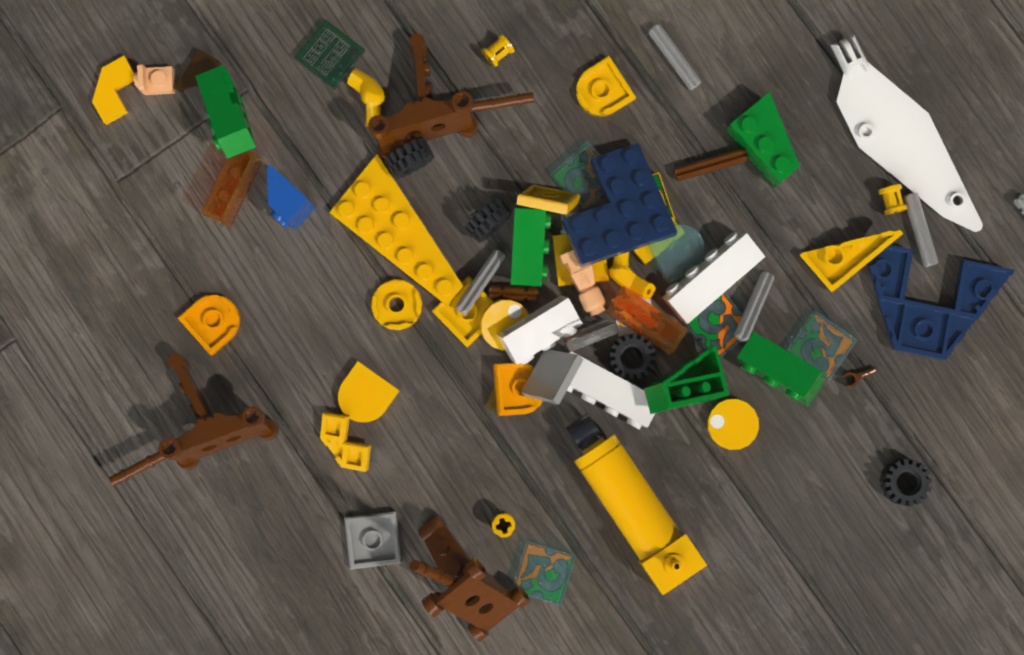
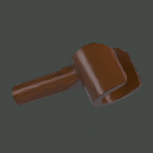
(859, 375)

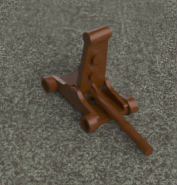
(433, 118)
(210, 433)
(465, 582)

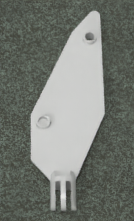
(900, 136)

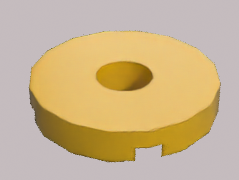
(381, 304)

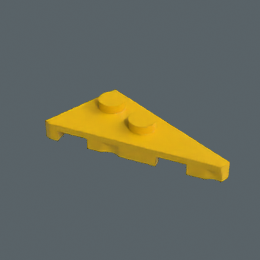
(841, 261)

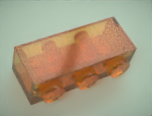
(232, 188)
(647, 320)

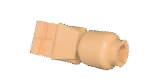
(584, 282)

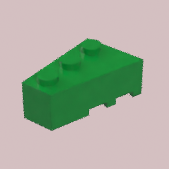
(226, 112)
(765, 140)
(529, 246)
(781, 369)
(689, 383)

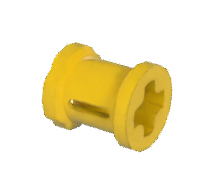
(498, 50)
(893, 199)
(498, 531)

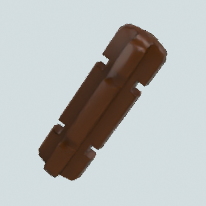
(513, 293)

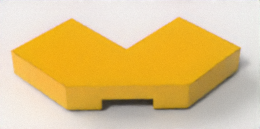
(111, 79)
(347, 453)

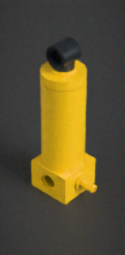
(634, 507)

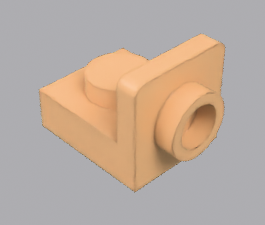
(155, 80)

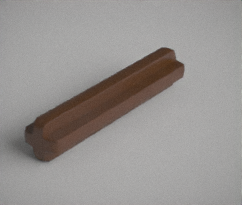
(710, 164)

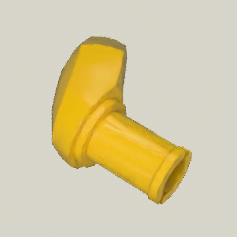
(370, 92)
(624, 276)

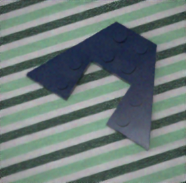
(924, 327)

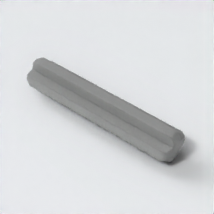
(674, 57)
(920, 230)
(480, 282)
(754, 306)

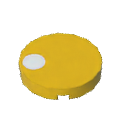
(498, 317)
(733, 424)

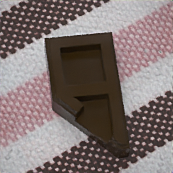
(199, 64)

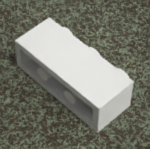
(540, 330)

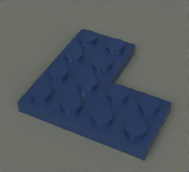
(633, 212)

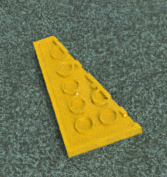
(388, 223)

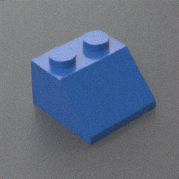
(287, 201)

